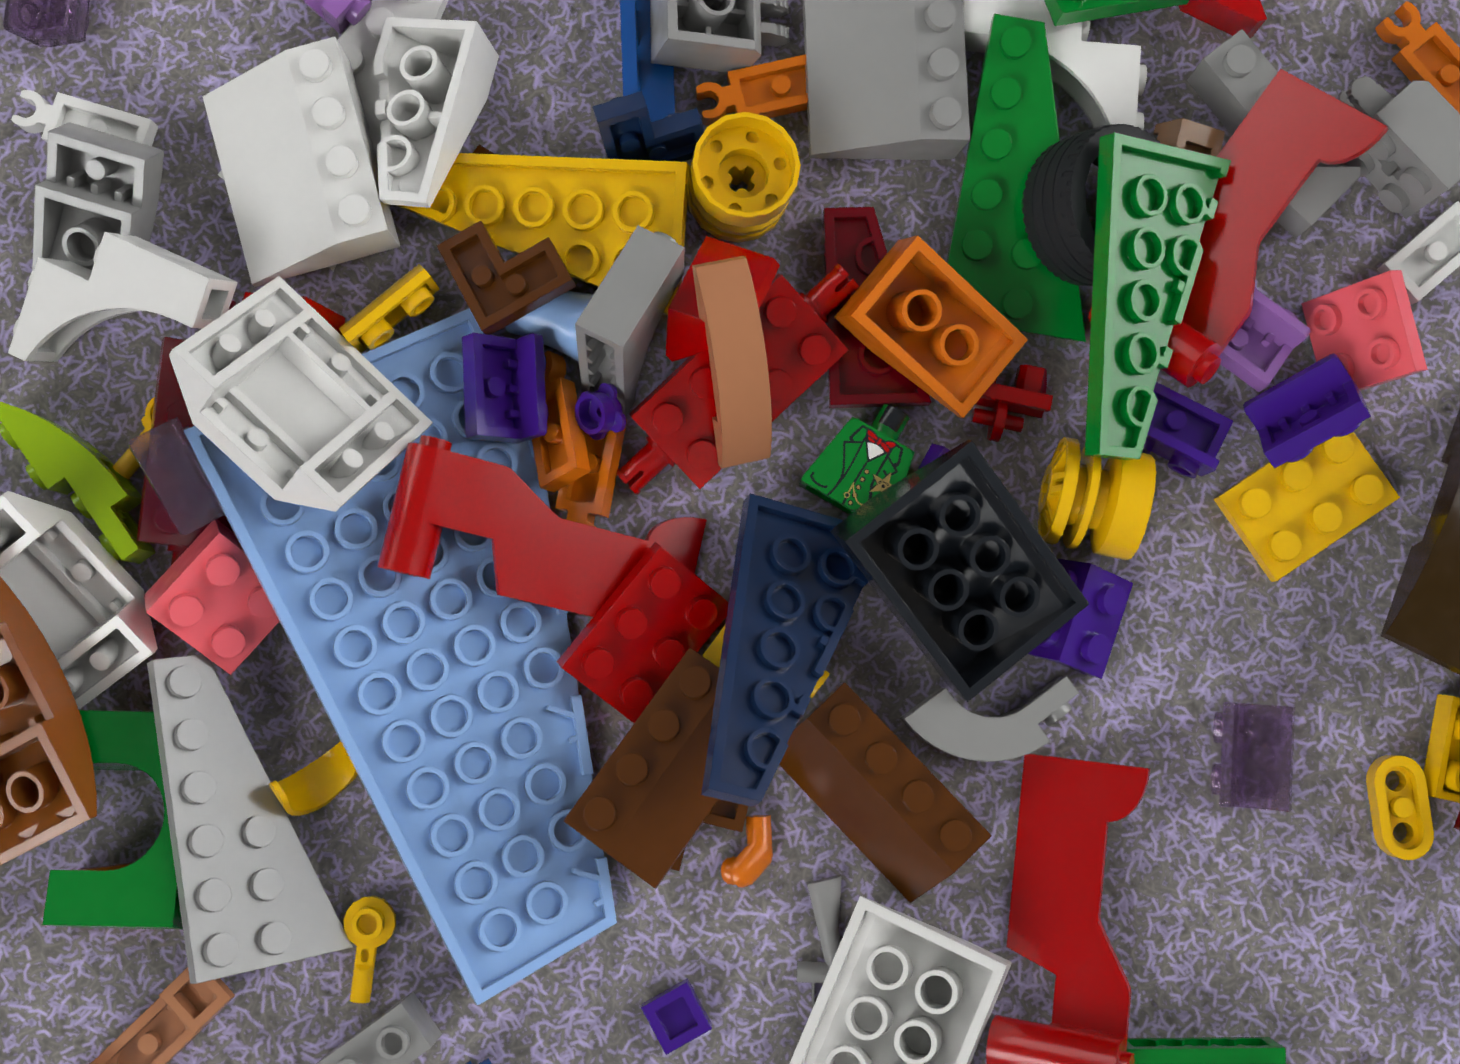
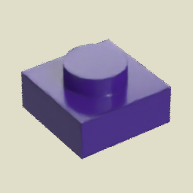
(676, 1016)

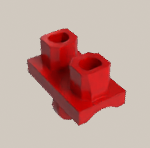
(1025, 398)

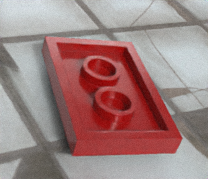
(644, 632)

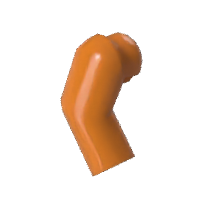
(755, 857)

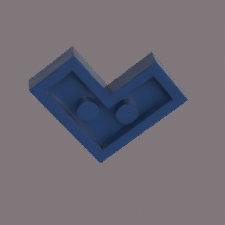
(632, 136)

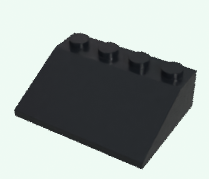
(961, 568)

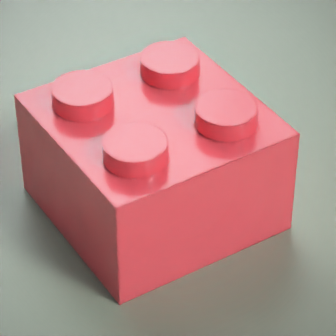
(213, 599)

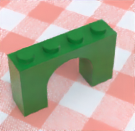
(144, 891)

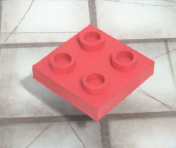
(1368, 329)

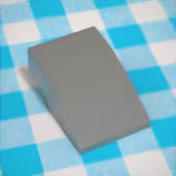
(93, 188)

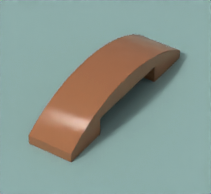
(736, 360)
(169, 1022)

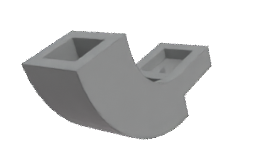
(956, 731)

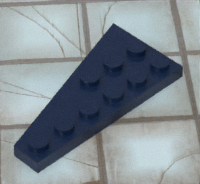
(781, 628)

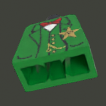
(860, 461)

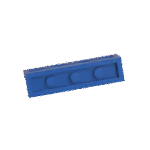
(638, 72)

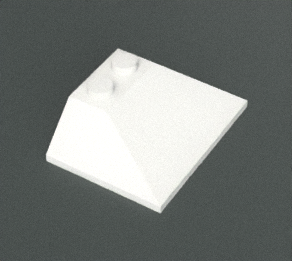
(293, 400)
(74, 594)

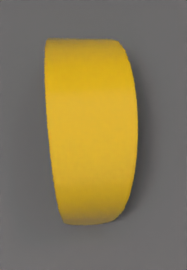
(315, 783)

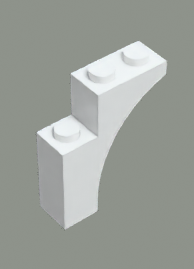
(1095, 74)
(125, 278)

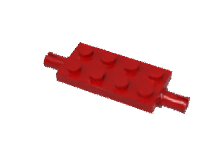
(683, 405)

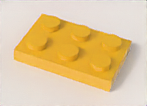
(1306, 504)

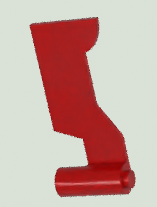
(1270, 159)
(533, 549)
(1059, 911)

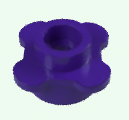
(600, 412)

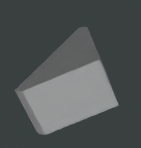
(1316, 197)

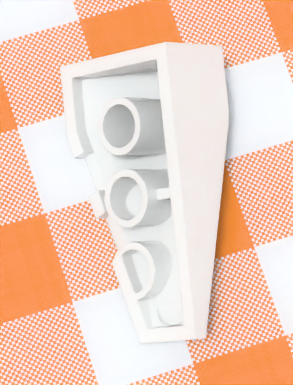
(430, 95)

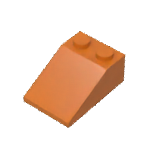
(931, 325)

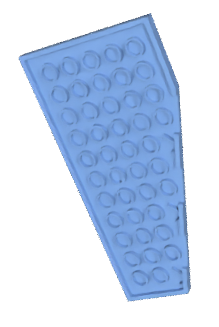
(440, 690)

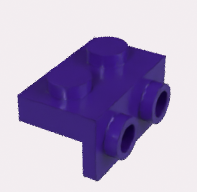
(504, 387)
(1307, 410)
(1185, 433)
(1090, 635)

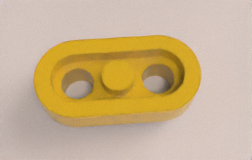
(1404, 805)

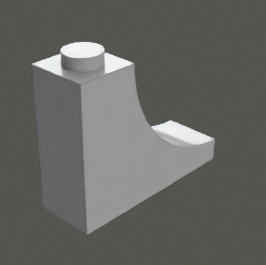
(626, 311)

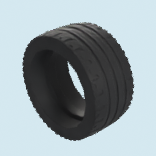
(1057, 203)

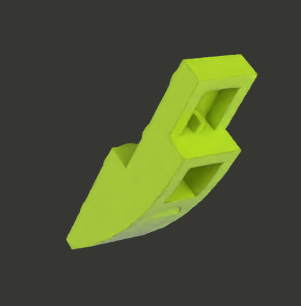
(69, 464)

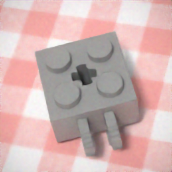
(714, 32)
(1417, 153)

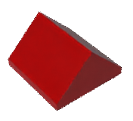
(684, 328)

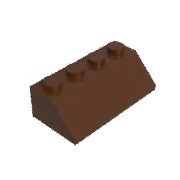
(650, 788)
(880, 794)

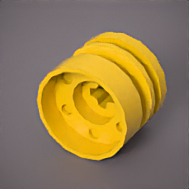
(746, 150)
(1106, 500)

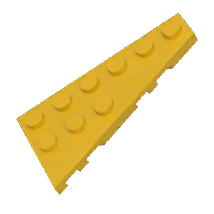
(576, 202)

